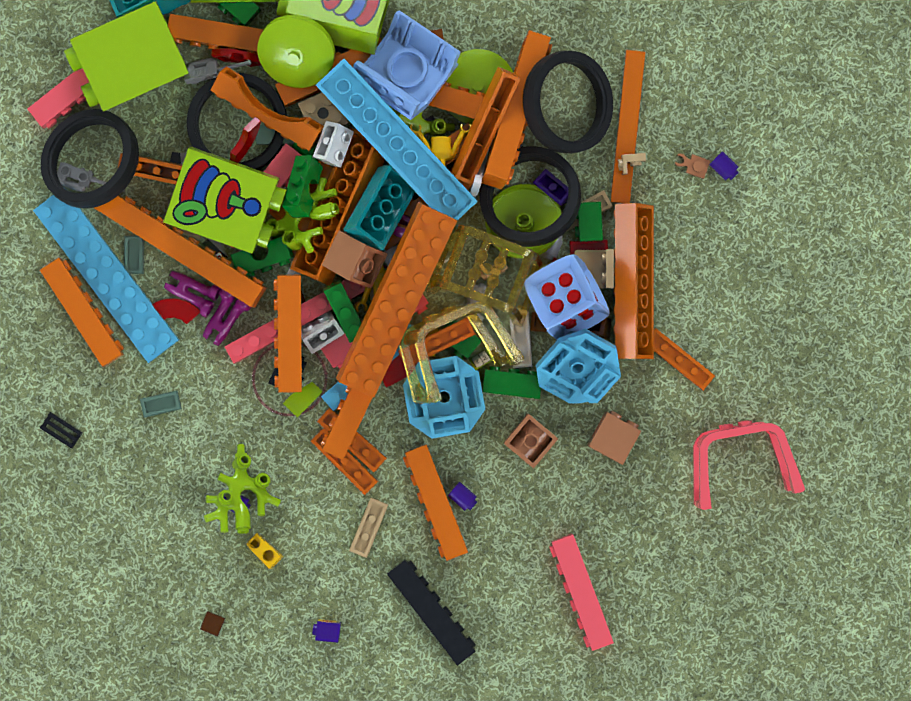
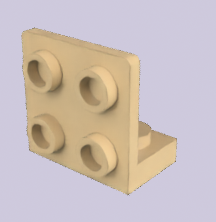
(600, 265)

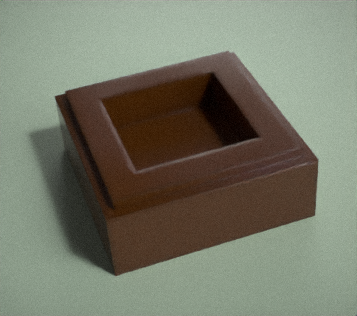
(212, 623)

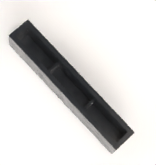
(431, 612)

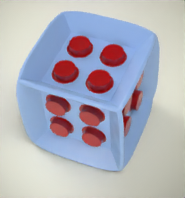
(566, 296)

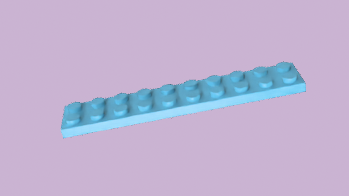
(395, 141)
(107, 277)

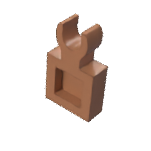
(695, 166)

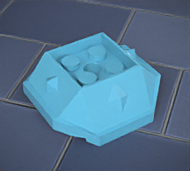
(579, 367)
(461, 410)

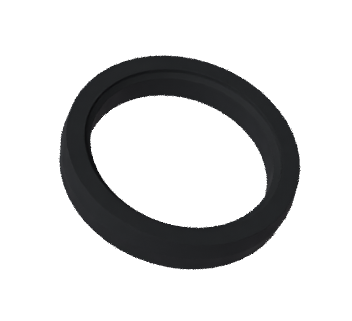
(251, 81)
(533, 110)
(64, 132)
(556, 229)

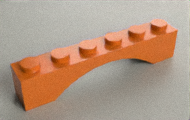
(233, 88)

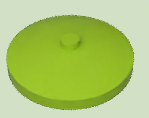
(296, 51)
(475, 72)
(525, 210)

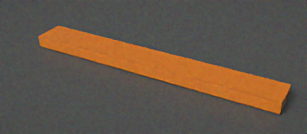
(628, 123)

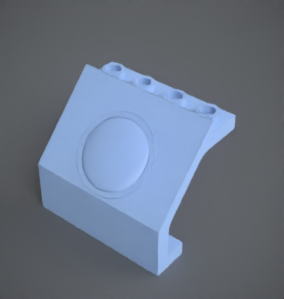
(408, 66)

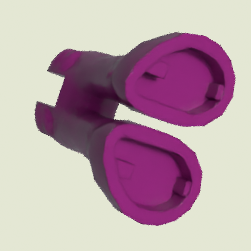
(182, 292)
(216, 320)

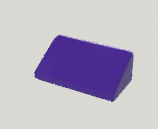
(552, 187)

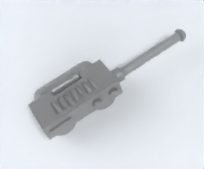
(206, 70)
(85, 177)

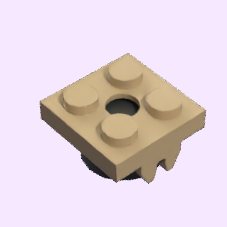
(322, 110)

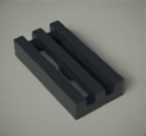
(66, 424)

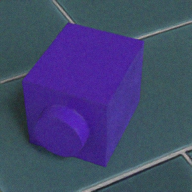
(327, 630)

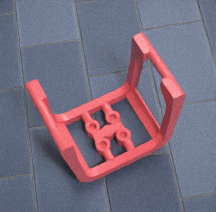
(787, 464)

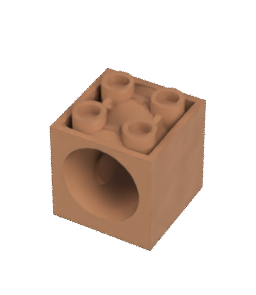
(354, 260)
(614, 437)
(530, 440)

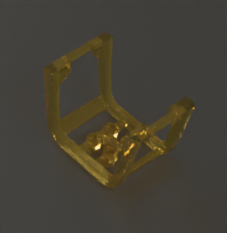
(455, 245)
(416, 335)

